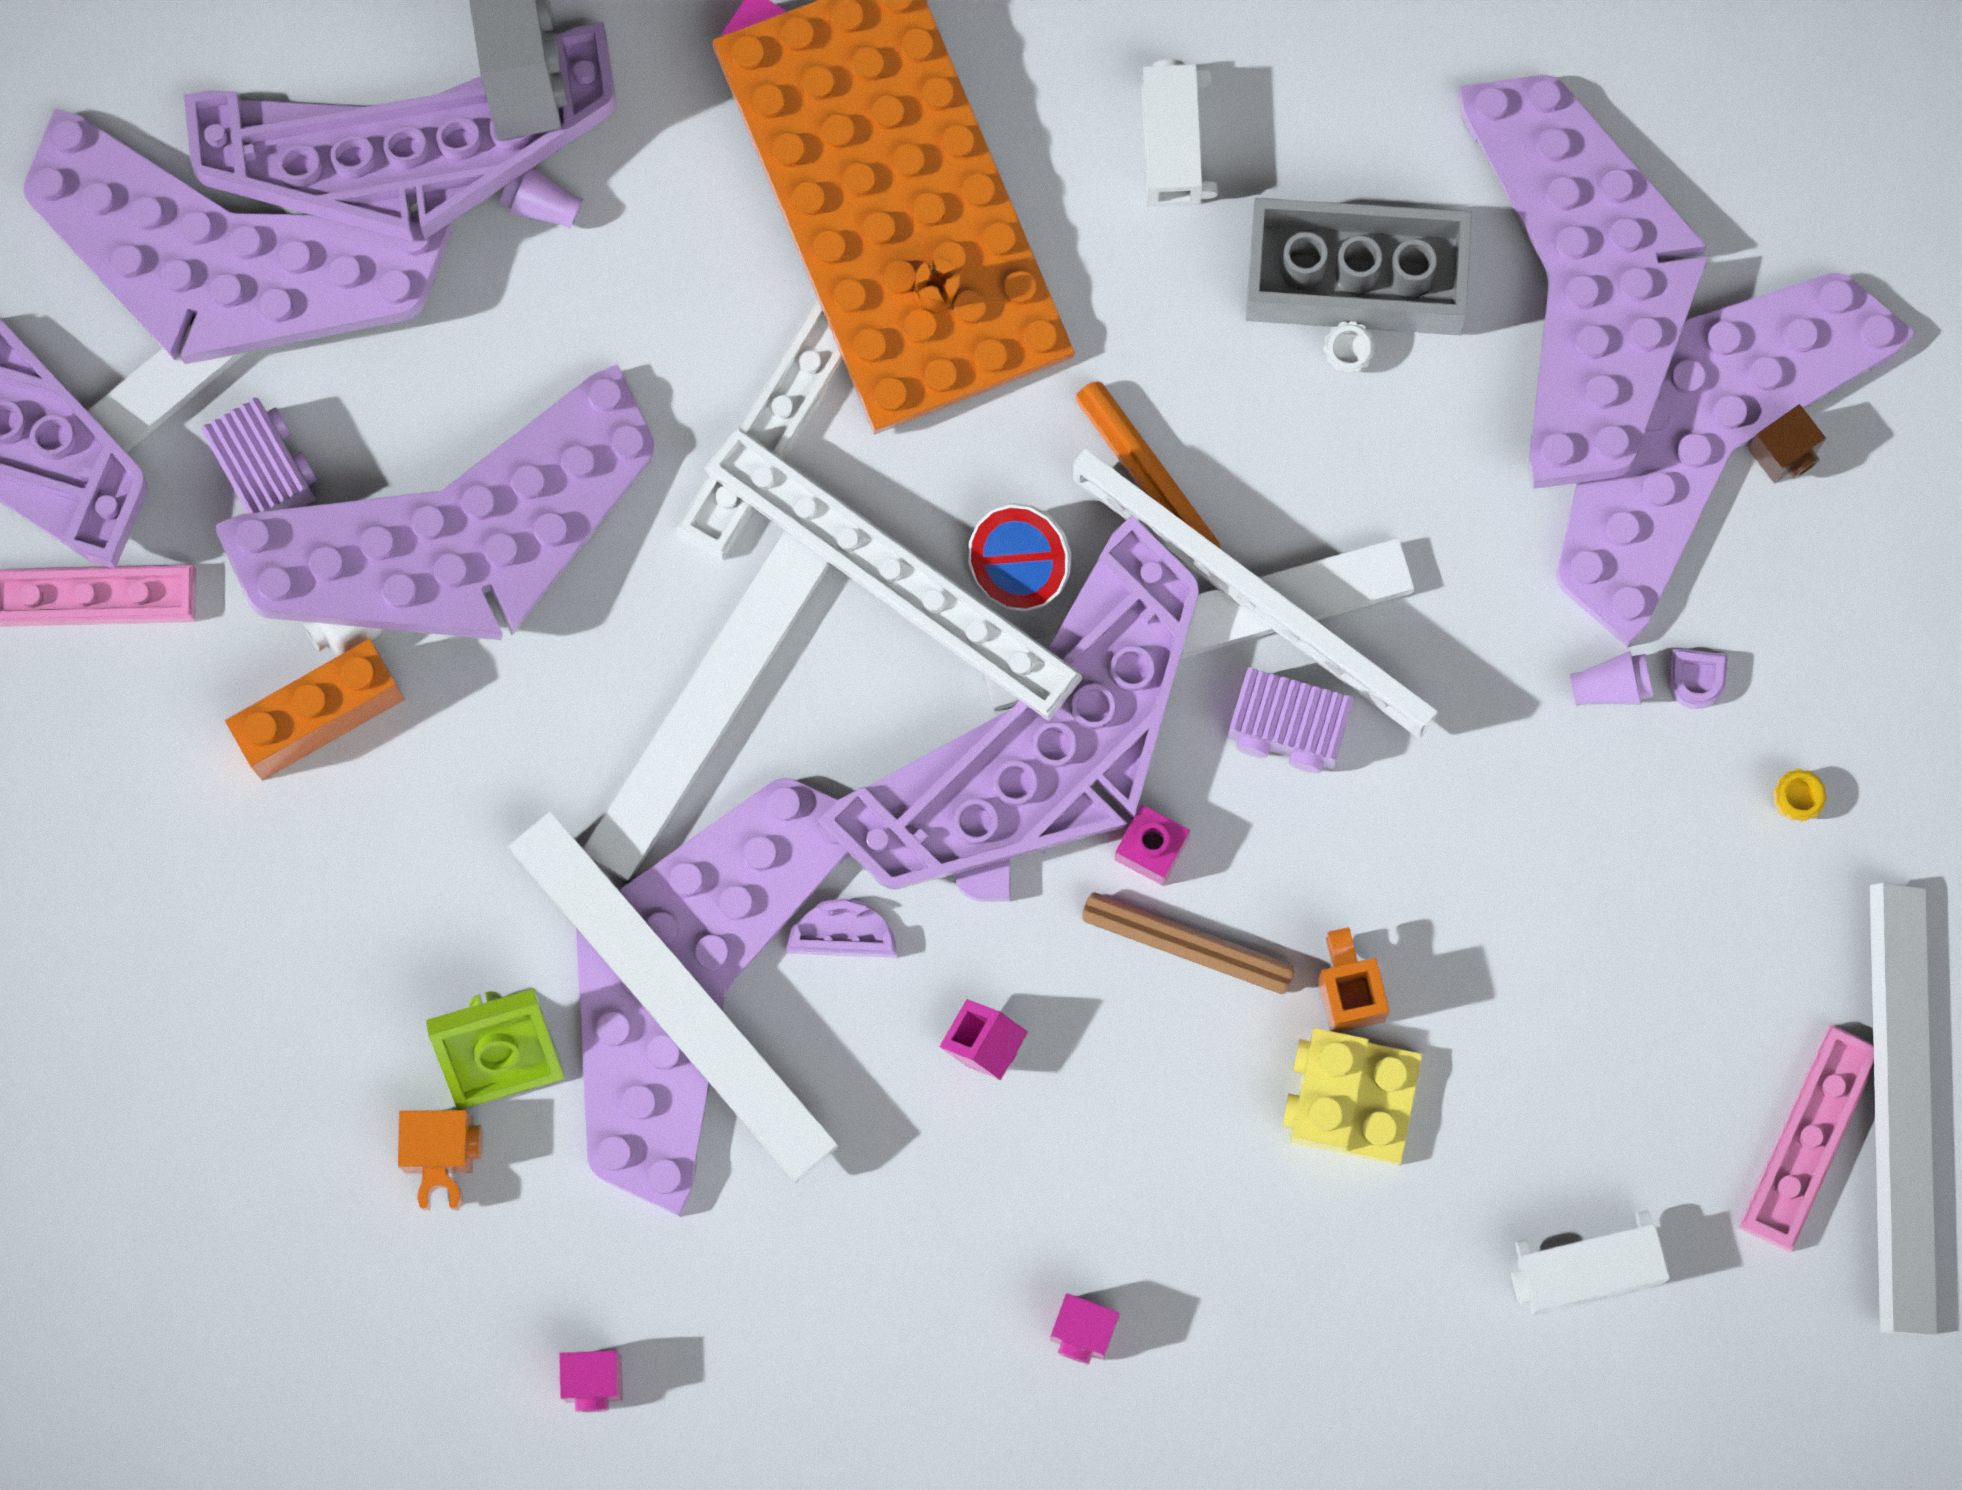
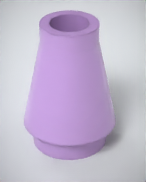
(540, 199)
(1615, 681)

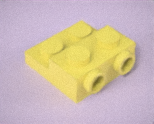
(1352, 1096)

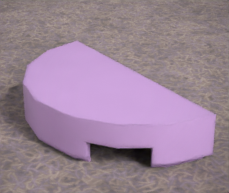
(842, 929)

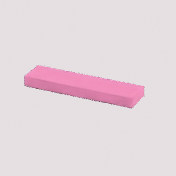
(97, 595)
(1809, 1138)

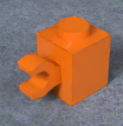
(1351, 988)
(438, 1145)

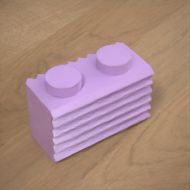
(257, 460)
(1289, 720)

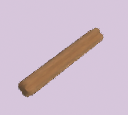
(1188, 943)

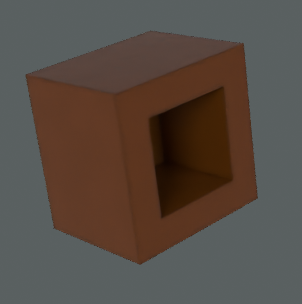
(1788, 445)

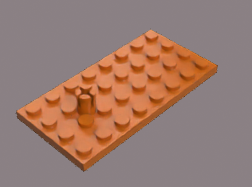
(893, 204)

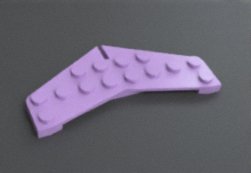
(374, 159)
(241, 275)
(1608, 299)
(1723, 387)
(61, 462)
(434, 554)
(1029, 779)
(715, 911)

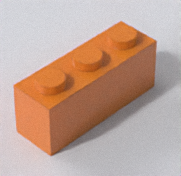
(314, 709)

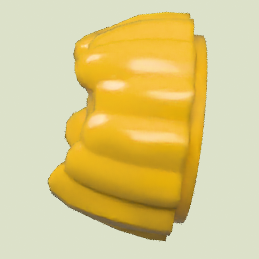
(1799, 795)

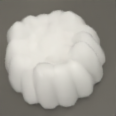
(1349, 347)

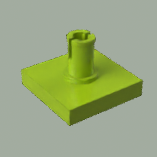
(495, 1048)

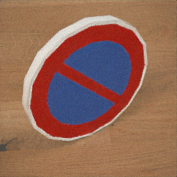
(1019, 557)

